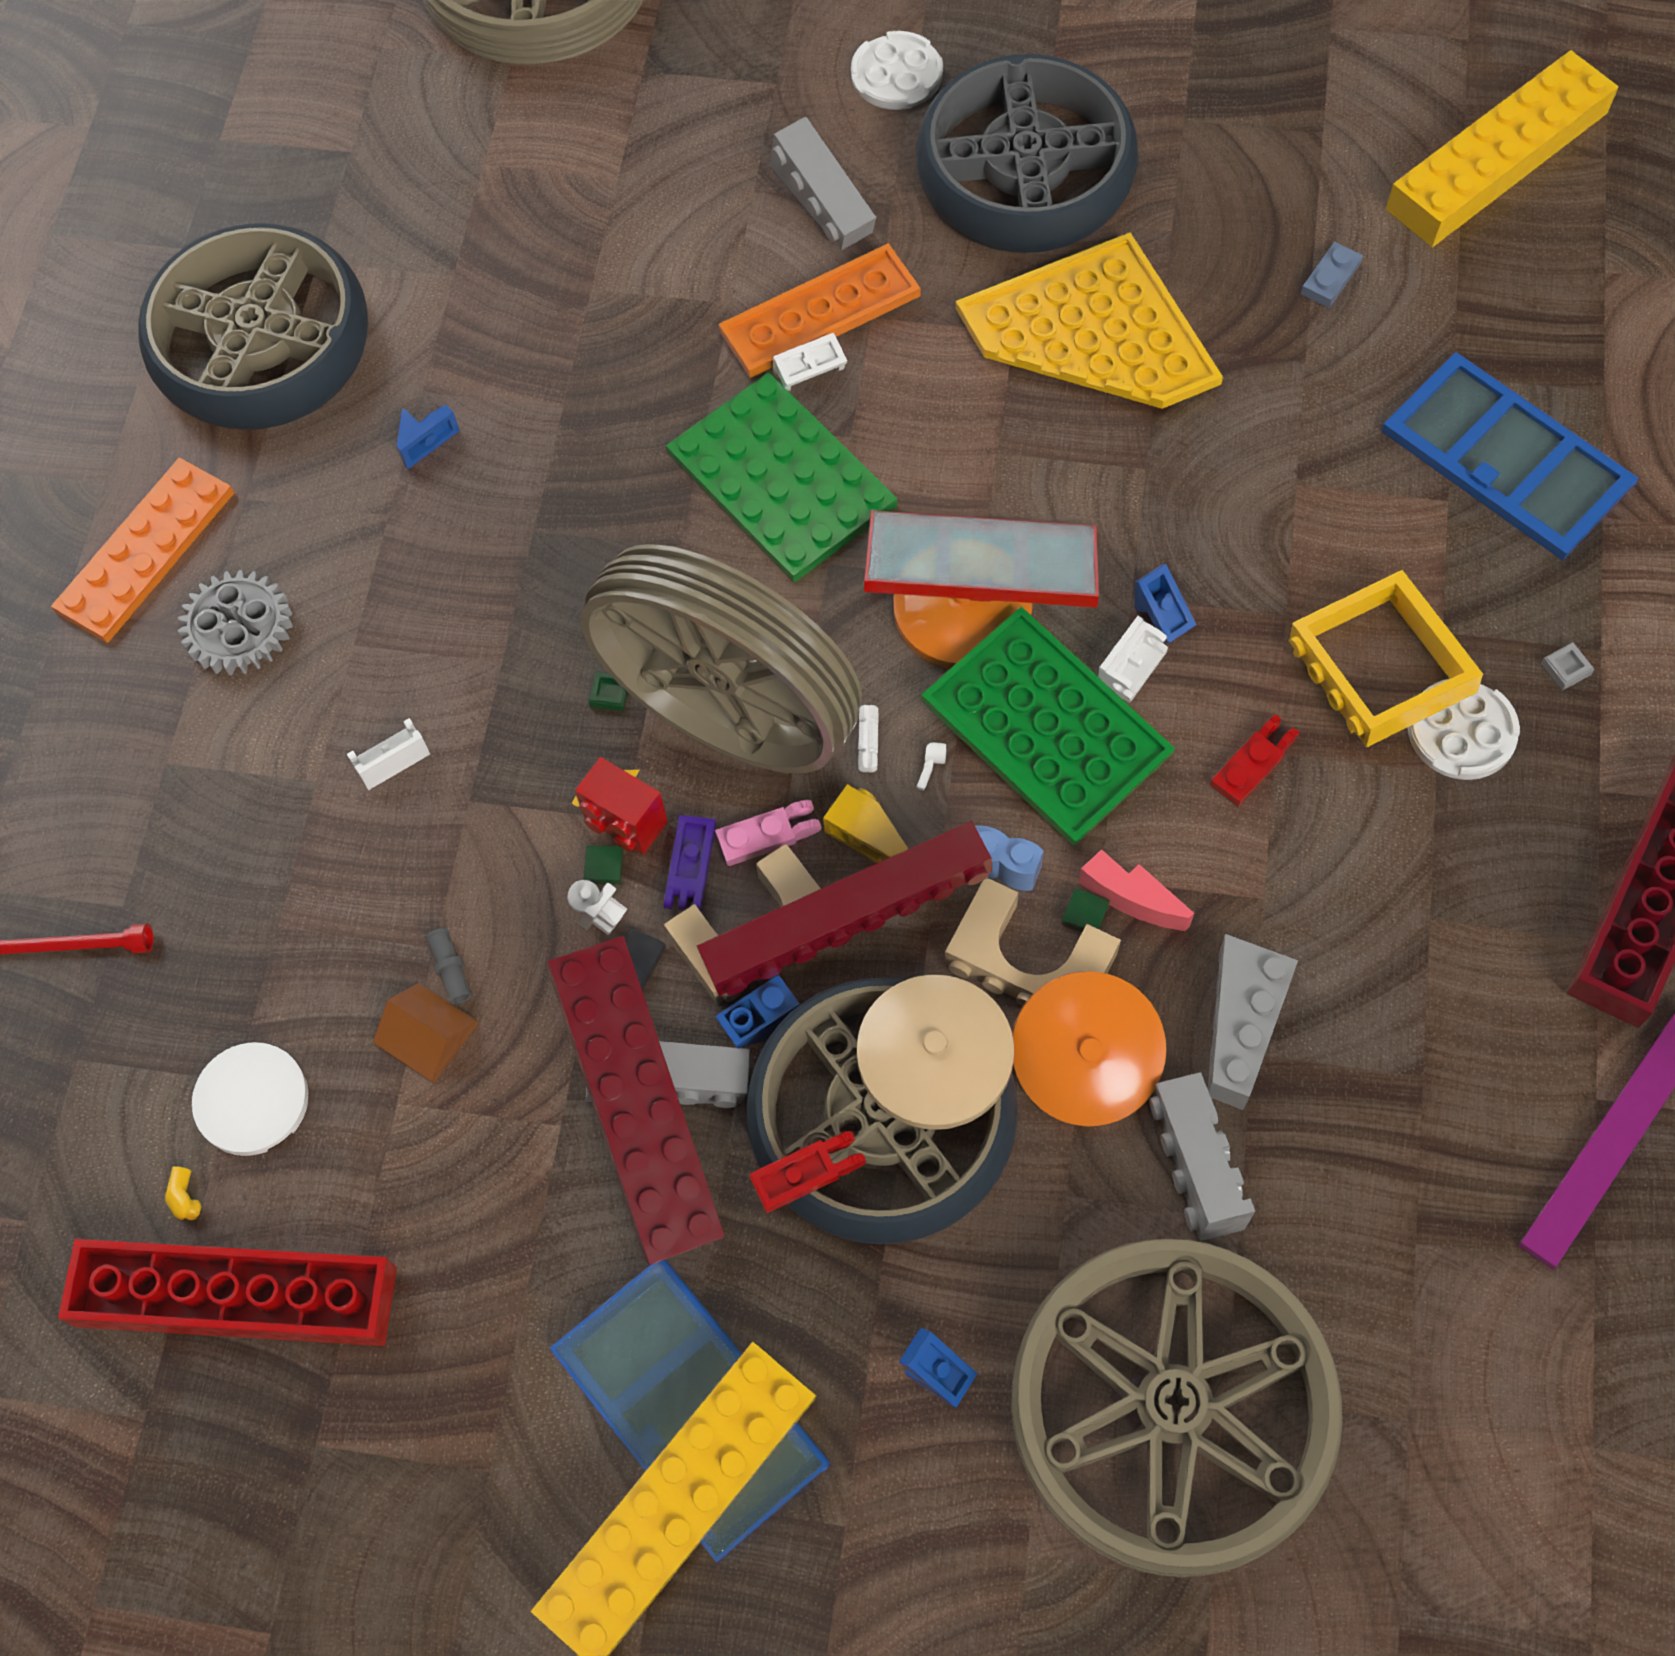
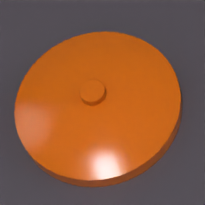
(948, 628)
(1088, 1048)

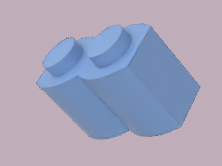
(1013, 859)

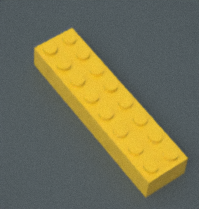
(1501, 148)
(673, 1505)

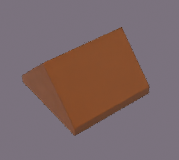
(423, 1030)

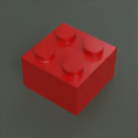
(621, 806)

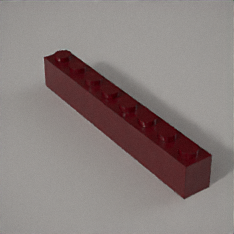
(845, 909)

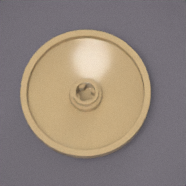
(935, 1052)

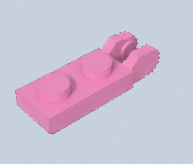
(766, 832)

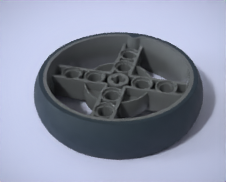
(1026, 152)

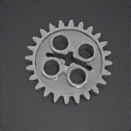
(252, 599)

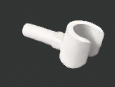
(934, 754)

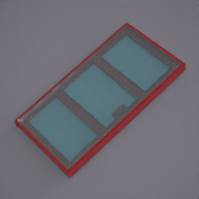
(982, 559)

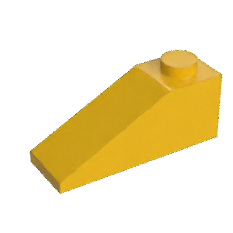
(863, 825)

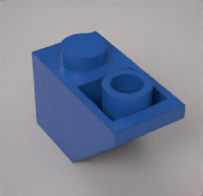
(758, 1013)

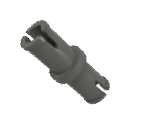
(449, 966)

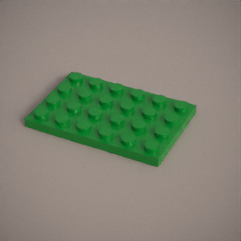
(781, 476)
(1047, 725)

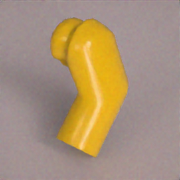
(177, 1197)

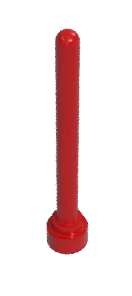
(137, 938)

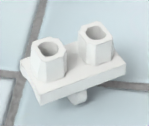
(597, 907)

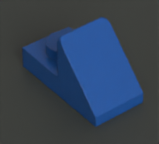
(421, 438)
(1163, 602)
(937, 1368)

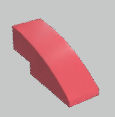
(1135, 893)

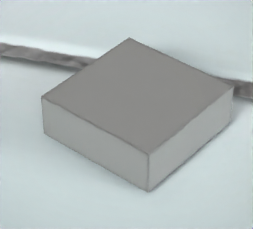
(1567, 666)

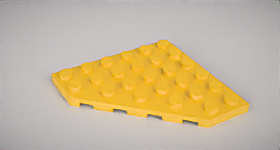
(1095, 324)

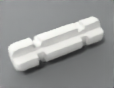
(868, 738)

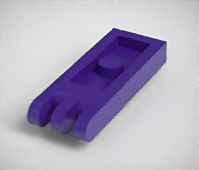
(690, 861)

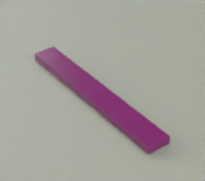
(1604, 1153)

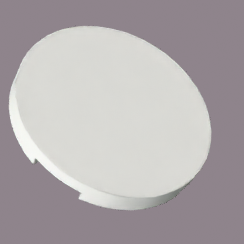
(897, 70)
(1468, 737)
(249, 1098)

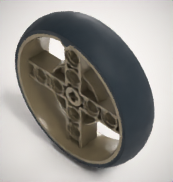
(253, 326)
(846, 1103)

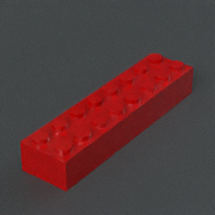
(228, 1292)

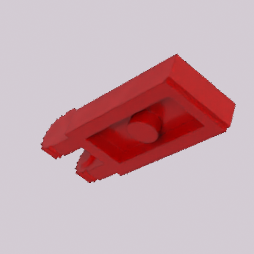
(1252, 762)
(804, 1172)

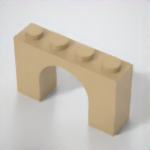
(783, 878)
(977, 952)

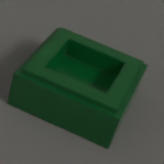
(607, 693)
(604, 864)
(1085, 909)

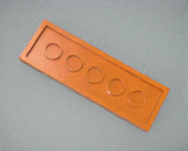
(820, 307)
(142, 550)

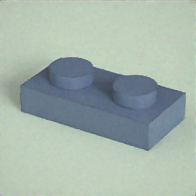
(1331, 274)

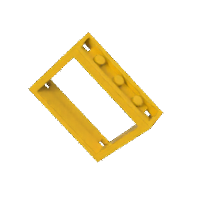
(1429, 628)

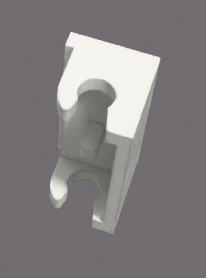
(808, 361)
(1133, 659)
(390, 756)

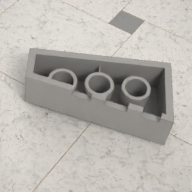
(820, 184)
(1247, 1006)
(706, 1073)
(1200, 1158)

